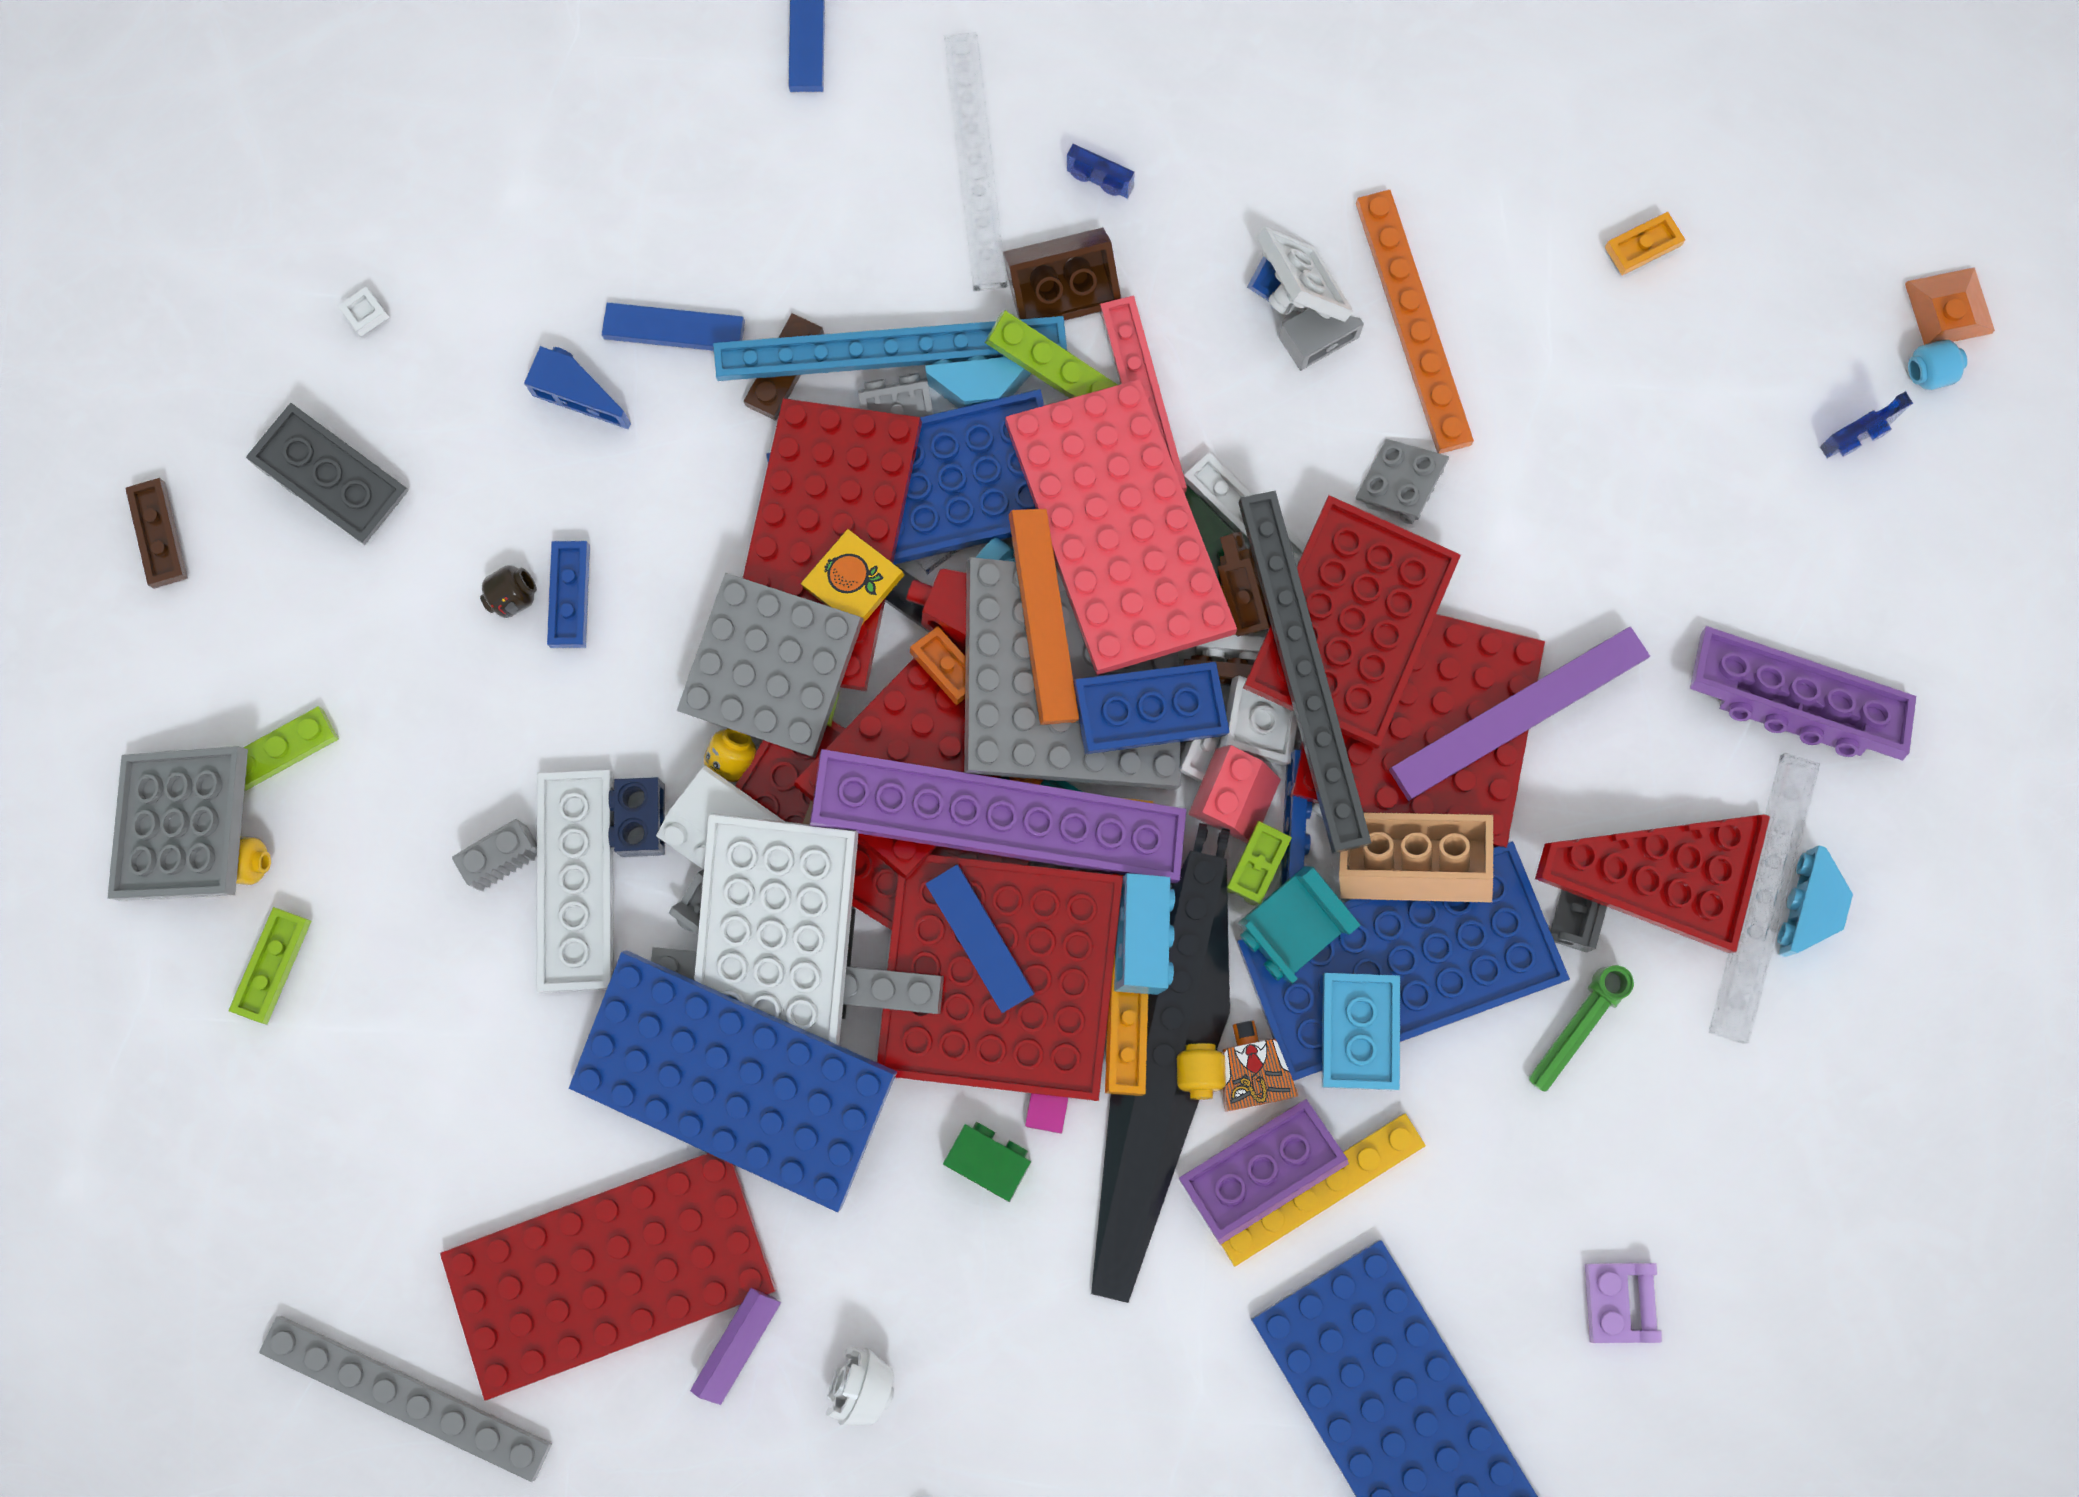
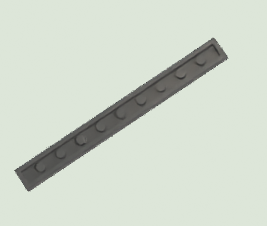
(1304, 672)

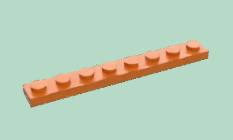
(1414, 322)

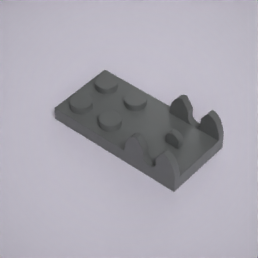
(327, 473)

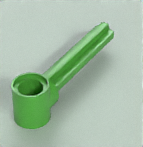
(1581, 1025)

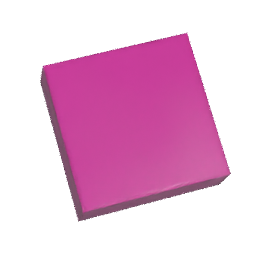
(1046, 1112)

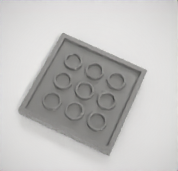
(770, 664)
(178, 824)

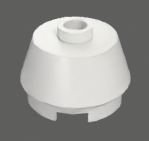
(860, 1388)

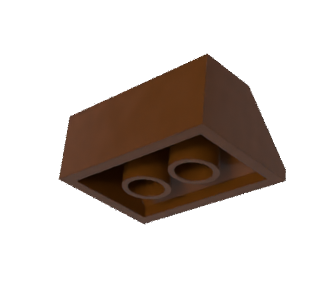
(1063, 276)

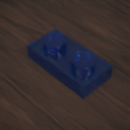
(1094, 168)

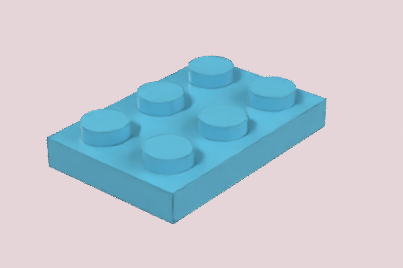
(1361, 1031)

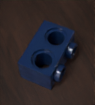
(647, 815)

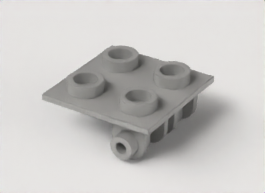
(1402, 479)

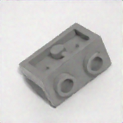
(907, 397)

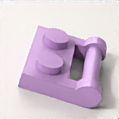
(1610, 1305)

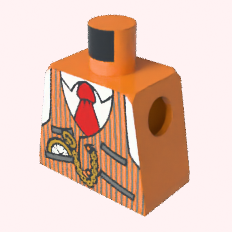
(1255, 1071)

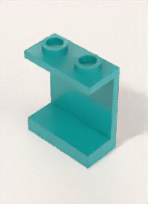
(1296, 923)

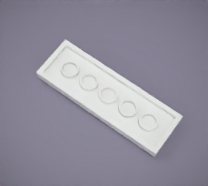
(574, 881)

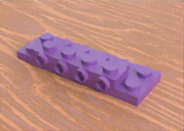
(1803, 697)

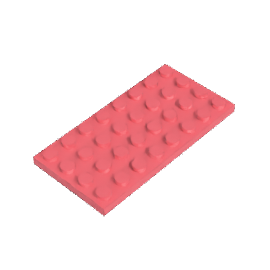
(1120, 527)

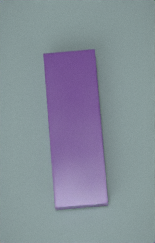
(735, 1346)

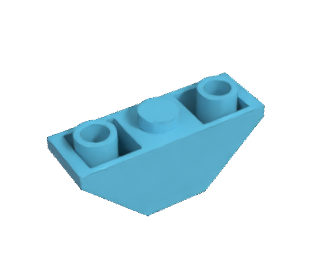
(975, 379)
(1817, 903)

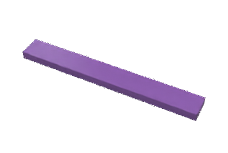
(1519, 713)

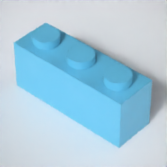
(1144, 935)

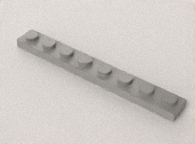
(862, 985)
(405, 1398)

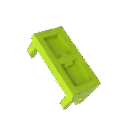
(1258, 863)

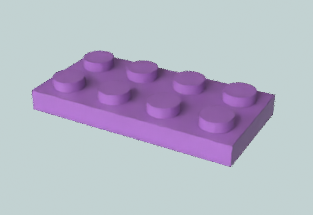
(1263, 1171)

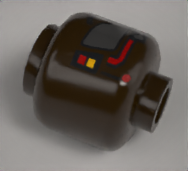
(508, 591)

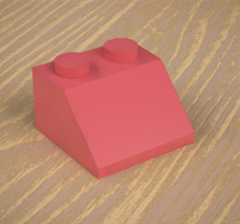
(1235, 792)

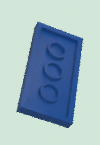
(1150, 707)

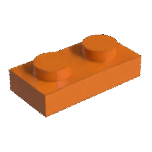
(942, 662)

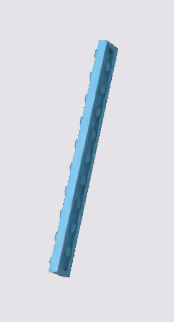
(865, 349)

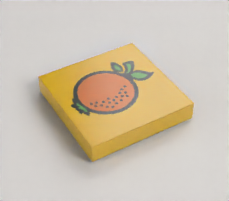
(852, 577)

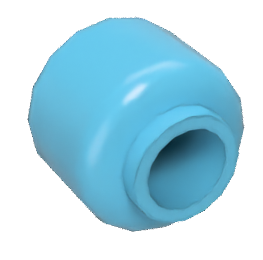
(1937, 364)

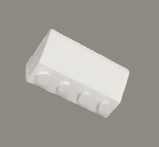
(688, 818)

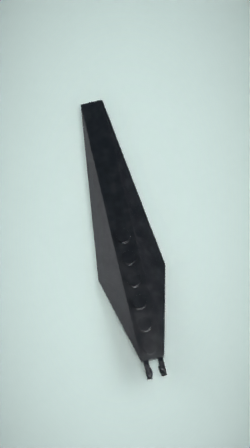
(1151, 1129)

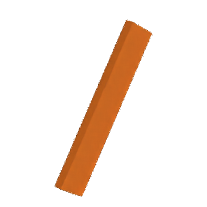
(1043, 617)

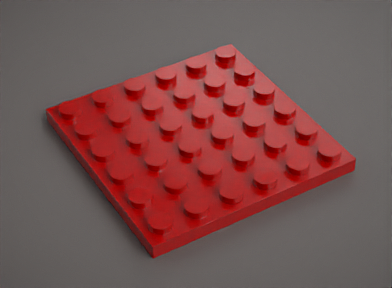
(1454, 680)
(1063, 940)

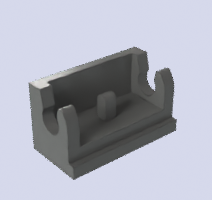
(1577, 922)

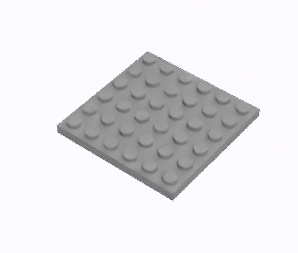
(1001, 701)

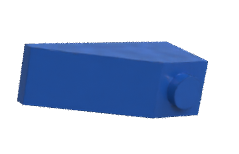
(562, 381)

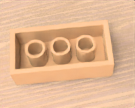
(1421, 859)

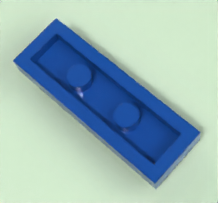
(568, 594)

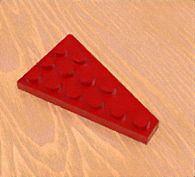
(1674, 877)

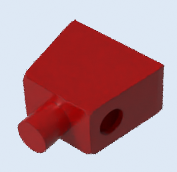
(943, 604)

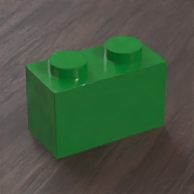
(987, 1161)

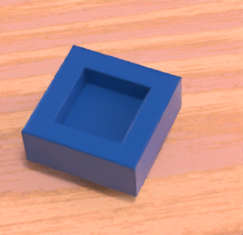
(1264, 280)

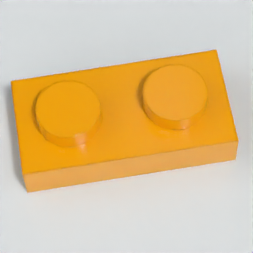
(1644, 243)

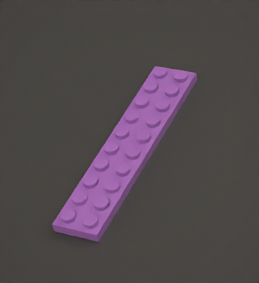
(997, 816)

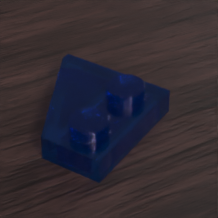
(1870, 425)

